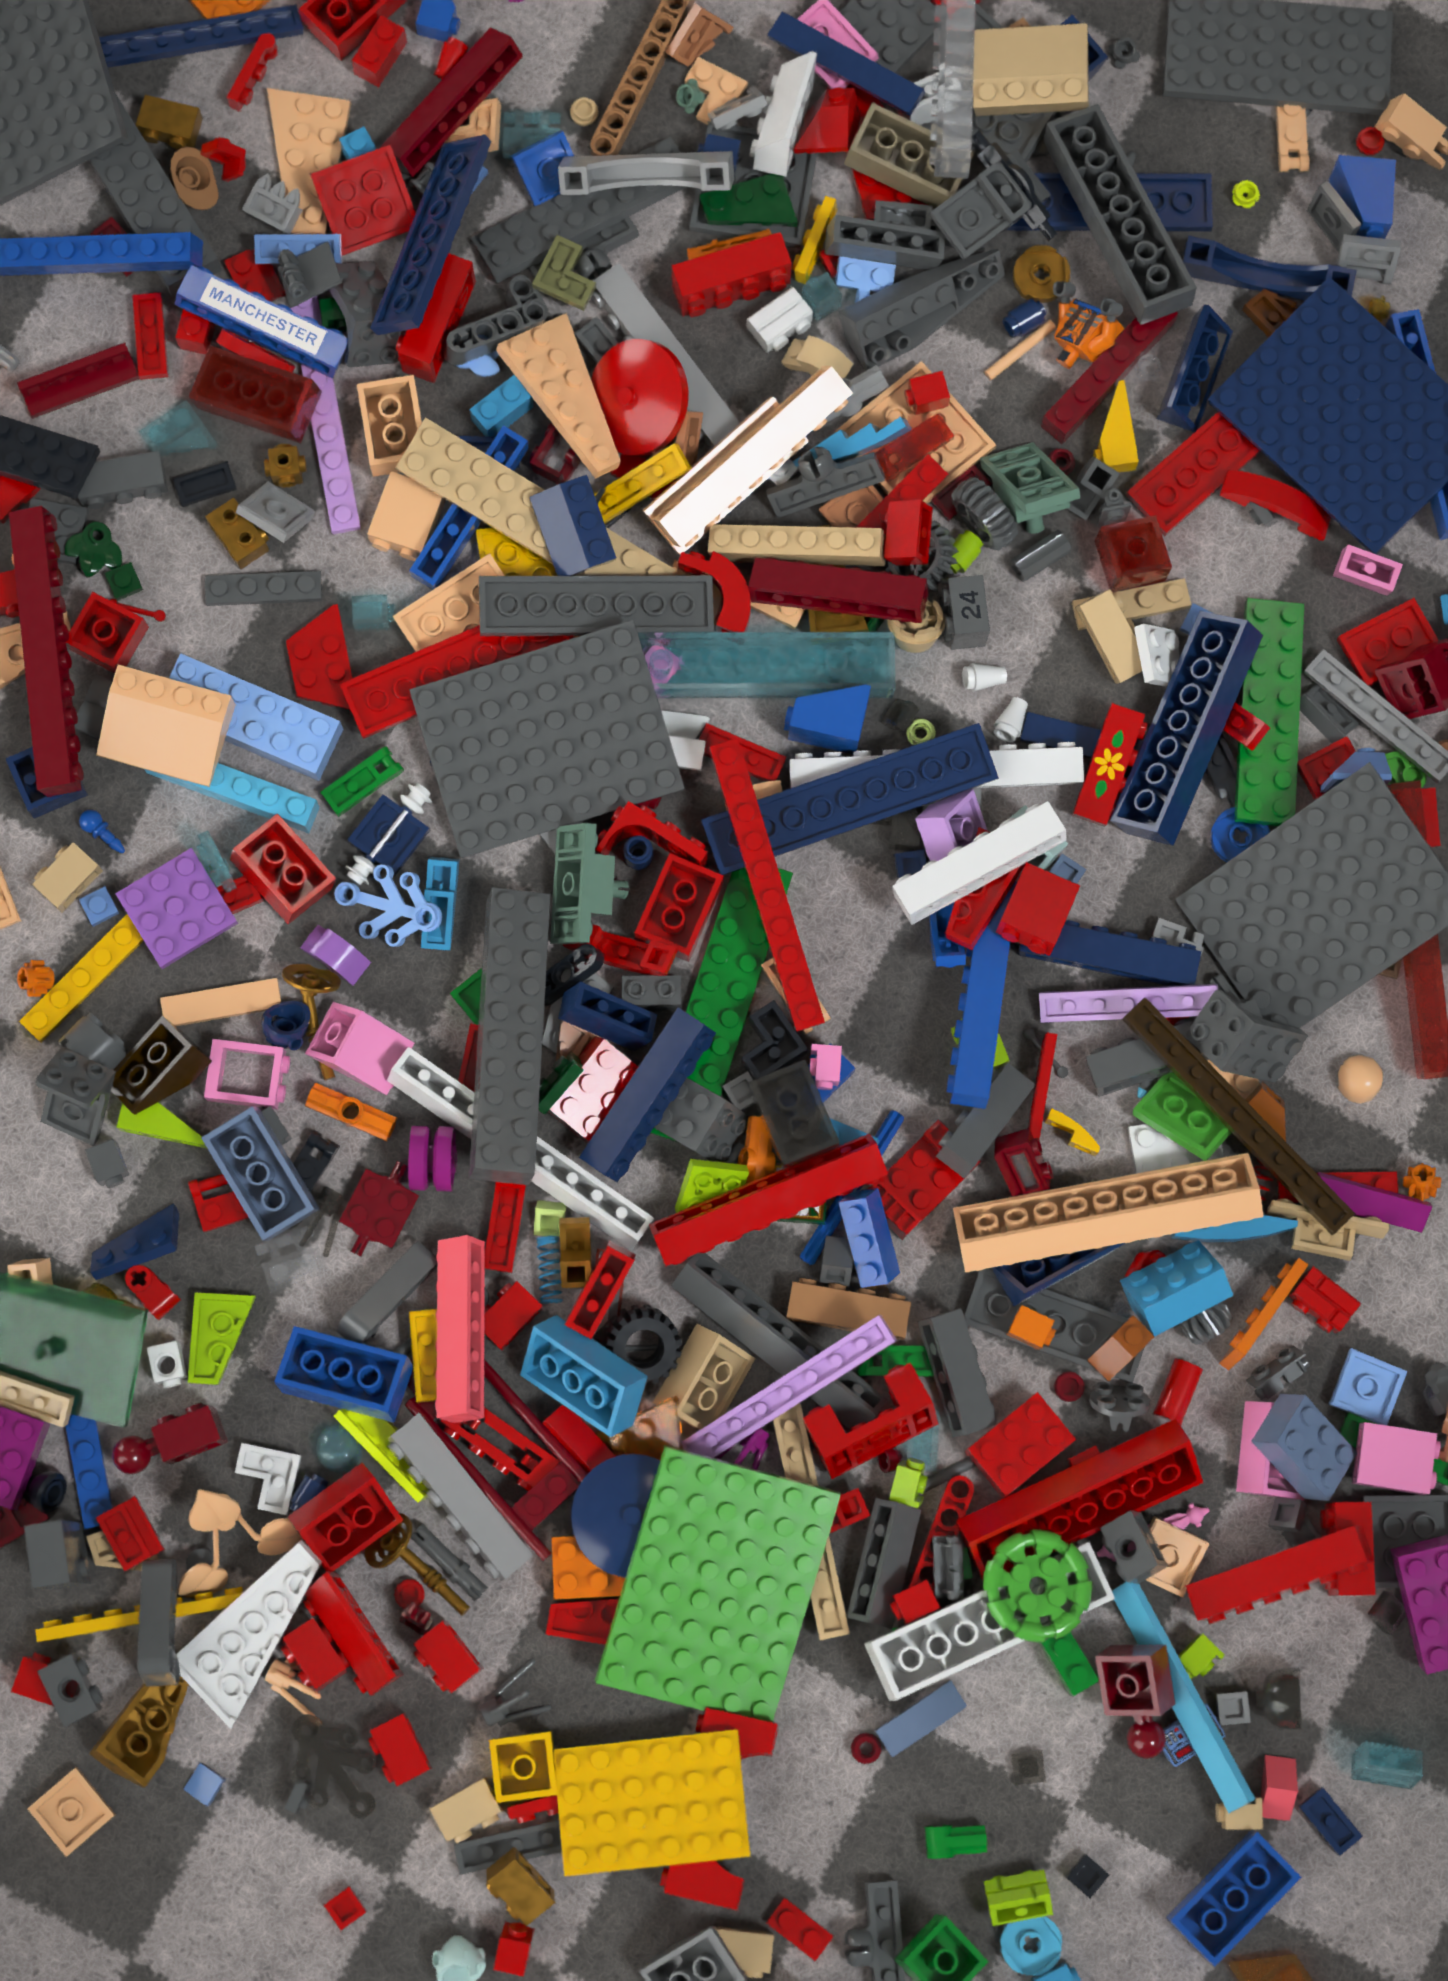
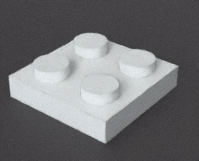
(1157, 653)

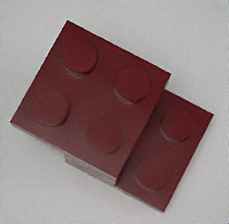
(1419, 681)

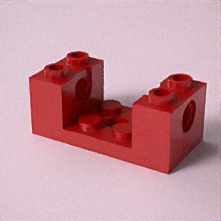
(867, 1440)

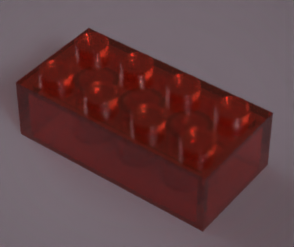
(255, 394)

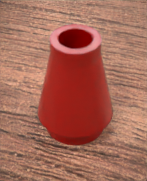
(450, 55)

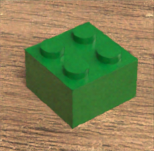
(941, 1954)

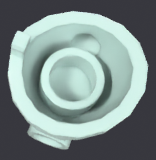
(459, 1960)

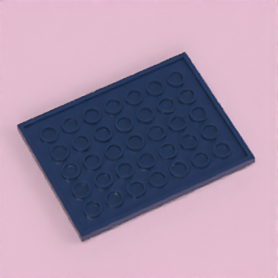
(1344, 415)

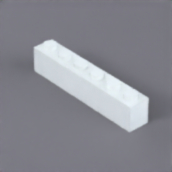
(979, 862)

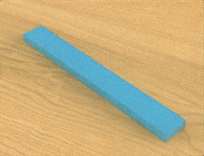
(1189, 1706)

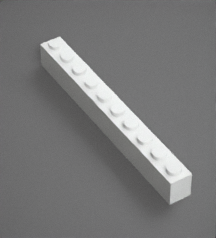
(1014, 767)
(553, 1170)

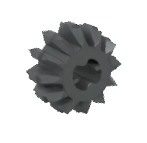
(1207, 1324)

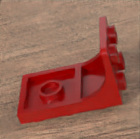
(634, 821)

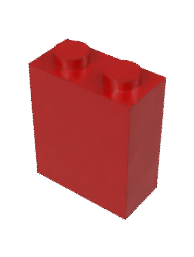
(1037, 909)

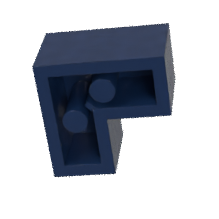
(37, 803)

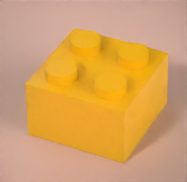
(523, 1766)

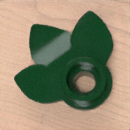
(94, 553)

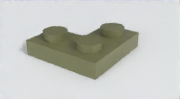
(557, 278)

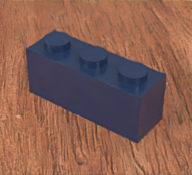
(607, 1016)

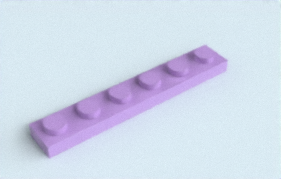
(1117, 1002)

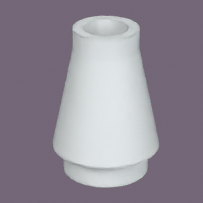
(983, 676)
(1010, 722)

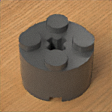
(93, 1042)

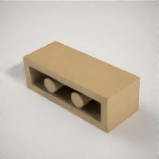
(1112, 634)

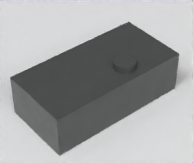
(57, 1555)

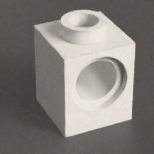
(158, 1354)

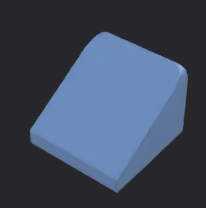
(204, 1784)

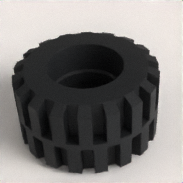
(645, 1319)

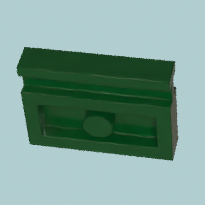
(565, 1072)

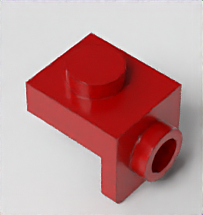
(228, 154)

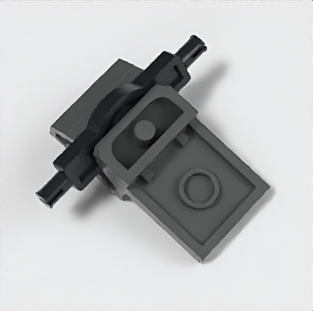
(993, 201)

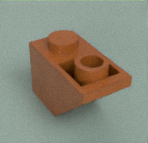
(1269, 1107)

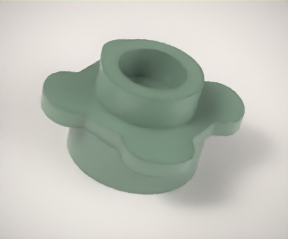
(684, 96)

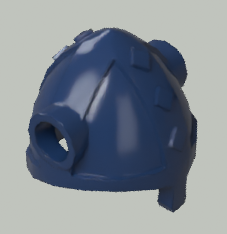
(288, 1026)

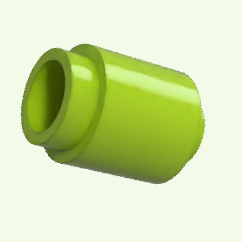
(968, 550)

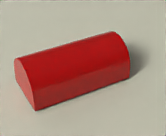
(1177, 1391)

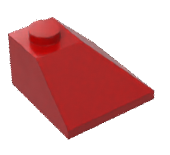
(829, 123)

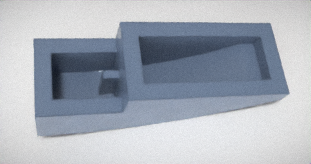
(920, 1718)

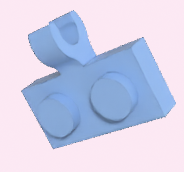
(863, 275)

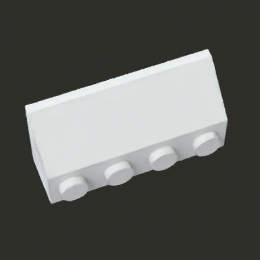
(784, 115)

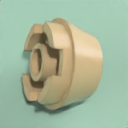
(917, 636)

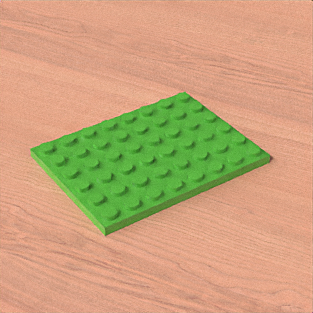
(717, 1586)

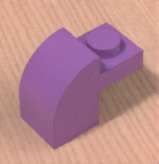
(336, 954)

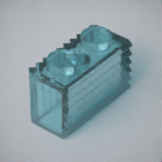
(1387, 1765)

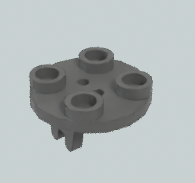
(1120, 1402)

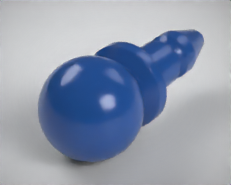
(92, 822)

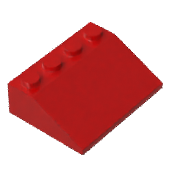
(352, 1632)

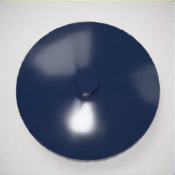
(611, 1510)

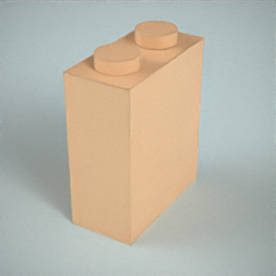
(405, 516)

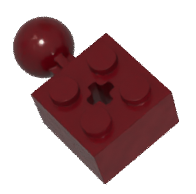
(174, 1439)
(1137, 1684)

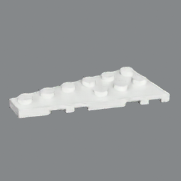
(236, 1646)

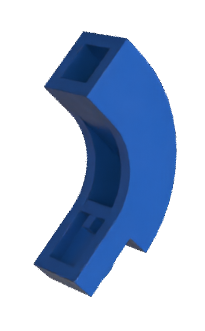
(944, 951)

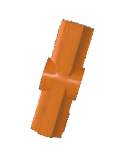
(368, 1119)
(757, 1150)

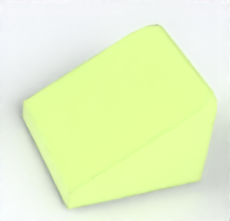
(547, 1218)

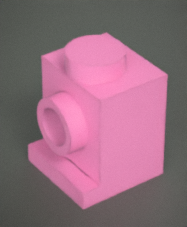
(826, 1065)

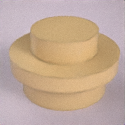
(584, 111)

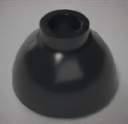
(47, 1490)

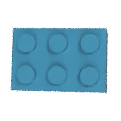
(1176, 1287)

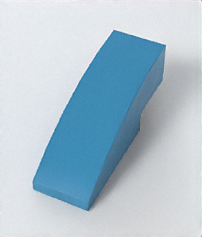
(442, 891)

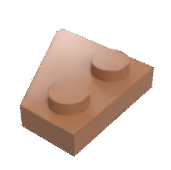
(696, 35)

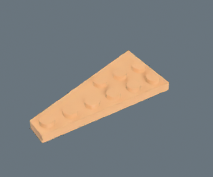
(306, 141)

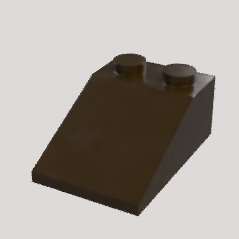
(157, 1067)

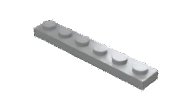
(1379, 715)

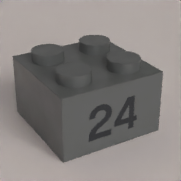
(966, 612)

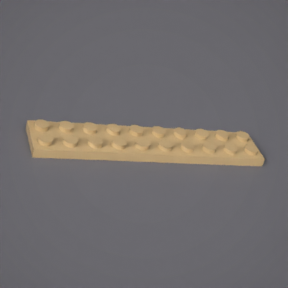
(502, 497)

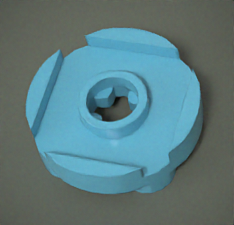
(1027, 1961)

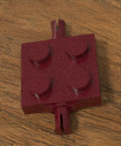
(378, 1208)

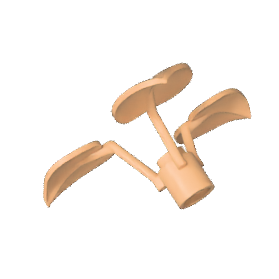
(221, 1512)

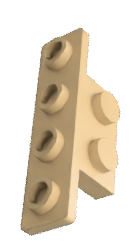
(1314, 1238)

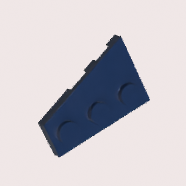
(138, 1245)

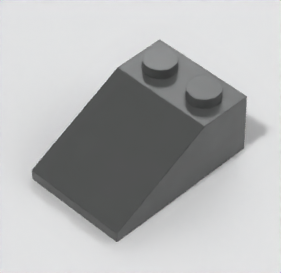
(695, 1959)

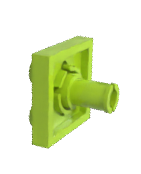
(711, 1180)

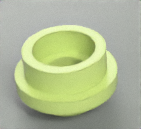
(920, 724)

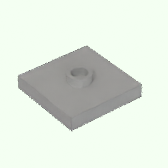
(275, 511)

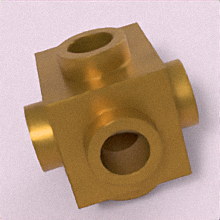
(289, 473)

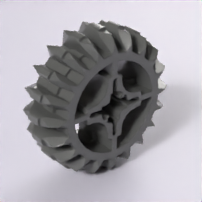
(984, 513)
(939, 559)

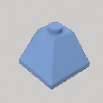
(1354, 763)

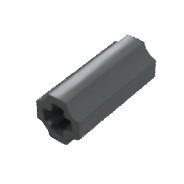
(1040, 555)

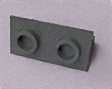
(1113, 508)
(1288, 1363)
(948, 1566)

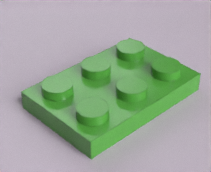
(1181, 1117)

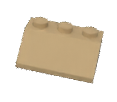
(705, 1377)

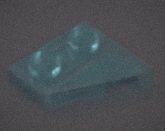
(177, 431)

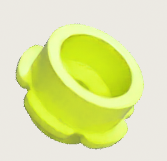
(1245, 187)

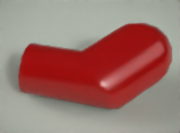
(1143, 1260)

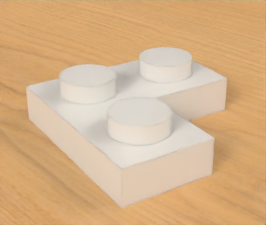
(278, 1471)

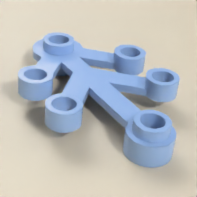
(394, 906)

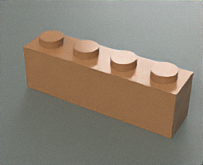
(845, 1309)

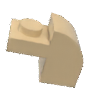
(814, 353)

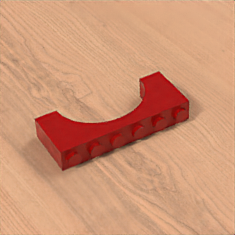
(707, 1880)

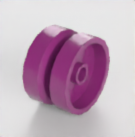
(428, 1158)

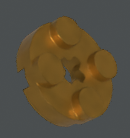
(1028, 264)

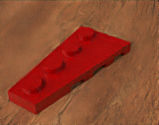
(974, 911)
(582, 1620)

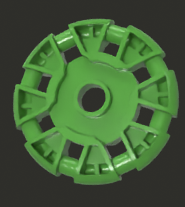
(1055, 1581)

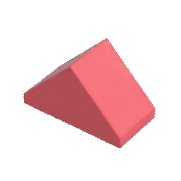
(1278, 1787)

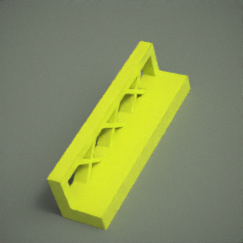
(373, 1436)

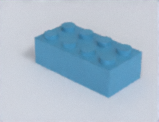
(583, 1376)

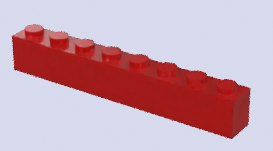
(768, 1200)

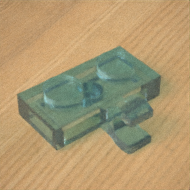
(219, 867)

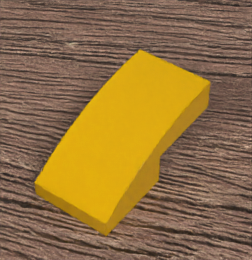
(1080, 1137)

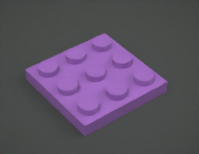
(176, 908)

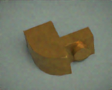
(575, 1251)

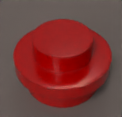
(1370, 141)

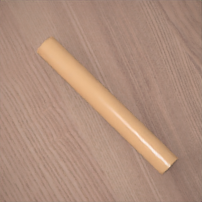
(1020, 350)

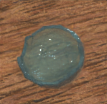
(338, 1449)

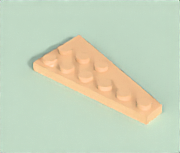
(558, 380)

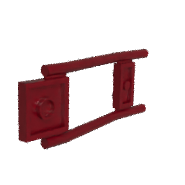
(544, 1496)

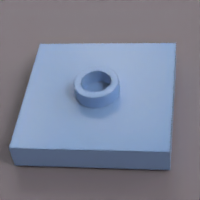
(1367, 1387)

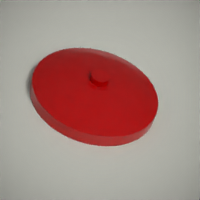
(641, 395)

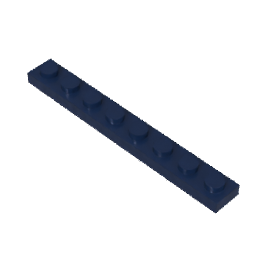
(200, 36)

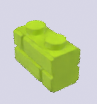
(1018, 1897)

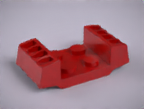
(917, 1183)

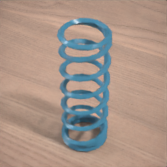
(542, 1241)

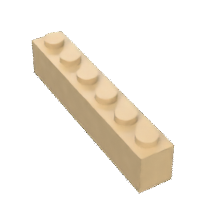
(799, 543)

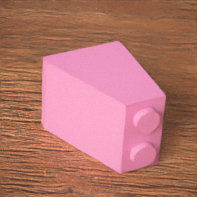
(358, 1046)

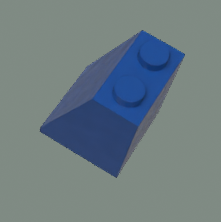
(1367, 190)
(829, 718)

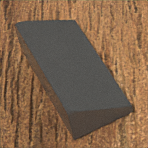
(1326, 714)

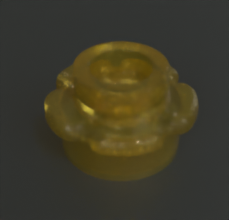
(1379, 308)

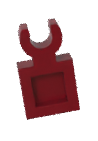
(416, 1619)

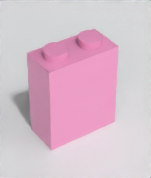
(1395, 1458)

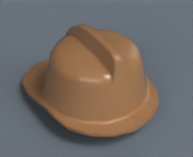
(193, 178)

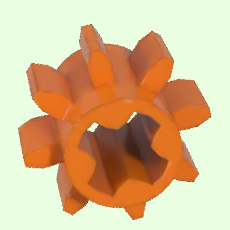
(35, 978)
(1422, 1182)

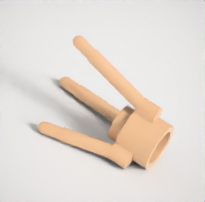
(282, 1676)

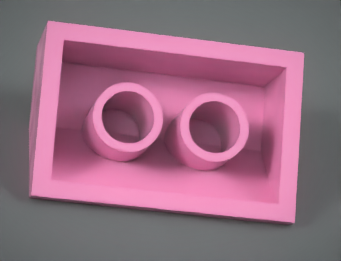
(1255, 1471)

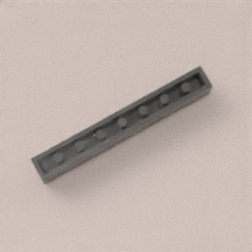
(771, 1336)

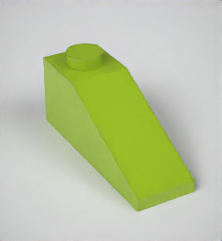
(159, 1124)

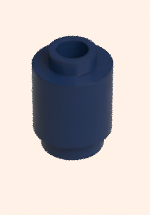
(1024, 318)
(634, 844)
(307, 1490)

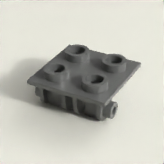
(308, 273)

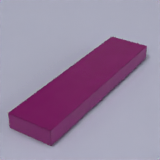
(1379, 1203)

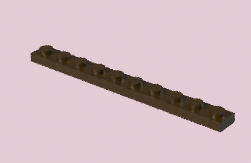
(1238, 1116)

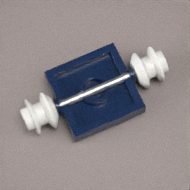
(388, 834)

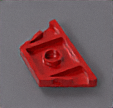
(321, 660)

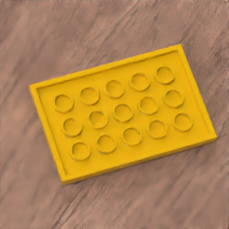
(651, 1803)

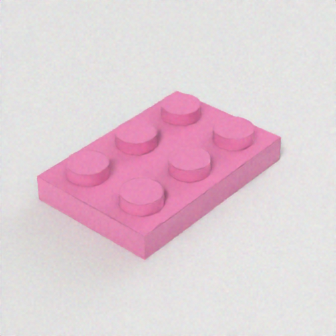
(829, 21)

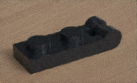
(311, 1168)

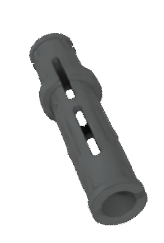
(458, 1572)

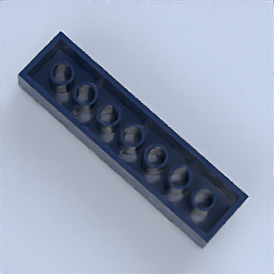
(1186, 727)

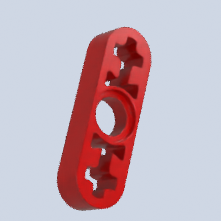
(250, 350)

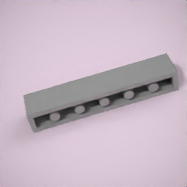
(459, 1497)

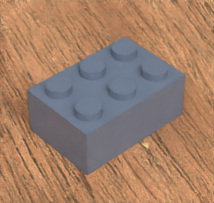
(1304, 1447)

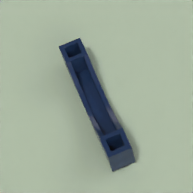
(1219, 264)

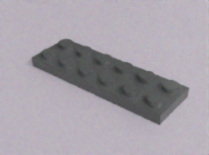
(1078, 1325)

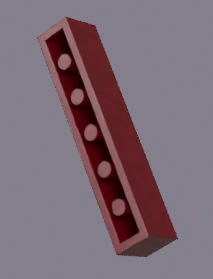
(453, 100)
(1104, 376)
(838, 590)

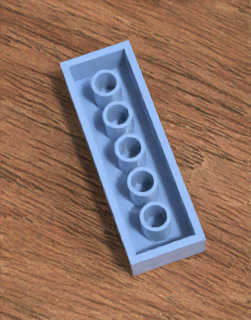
(267, 721)

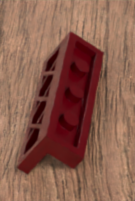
(78, 380)

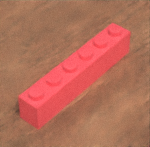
(460, 1329)

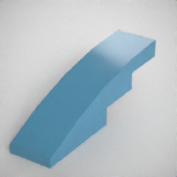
(865, 440)
(1240, 1230)

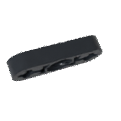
(578, 972)

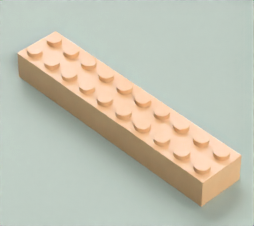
(1108, 1212)

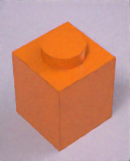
(1031, 1328)

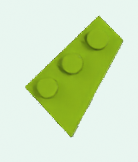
(214, 1334)

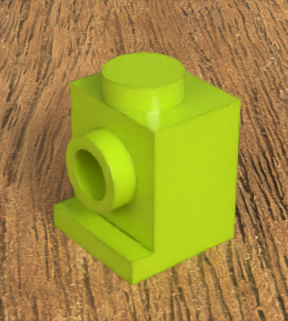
(909, 1482)
(1198, 1656)

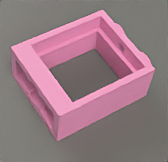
(216, 1070)

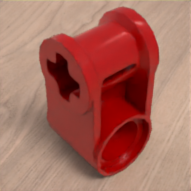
(154, 1294)

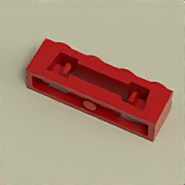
(502, 1461)

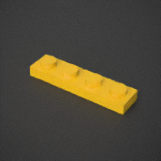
(642, 481)

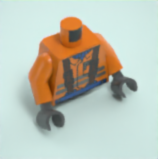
(1084, 328)

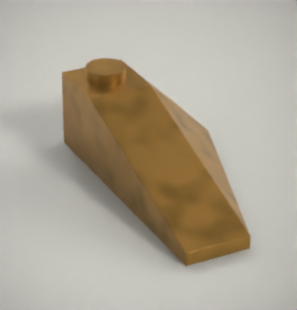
(141, 1732)

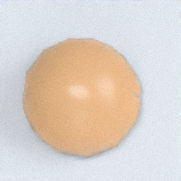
(1360, 1079)

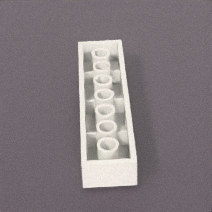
(960, 1635)

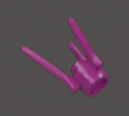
(750, 1444)

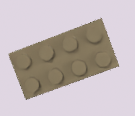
(898, 156)

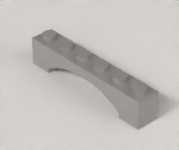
(594, 173)

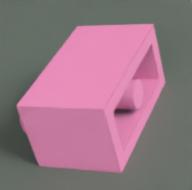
(1367, 570)

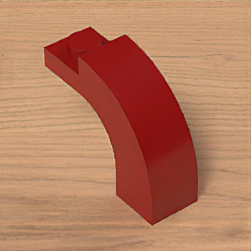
(731, 584)

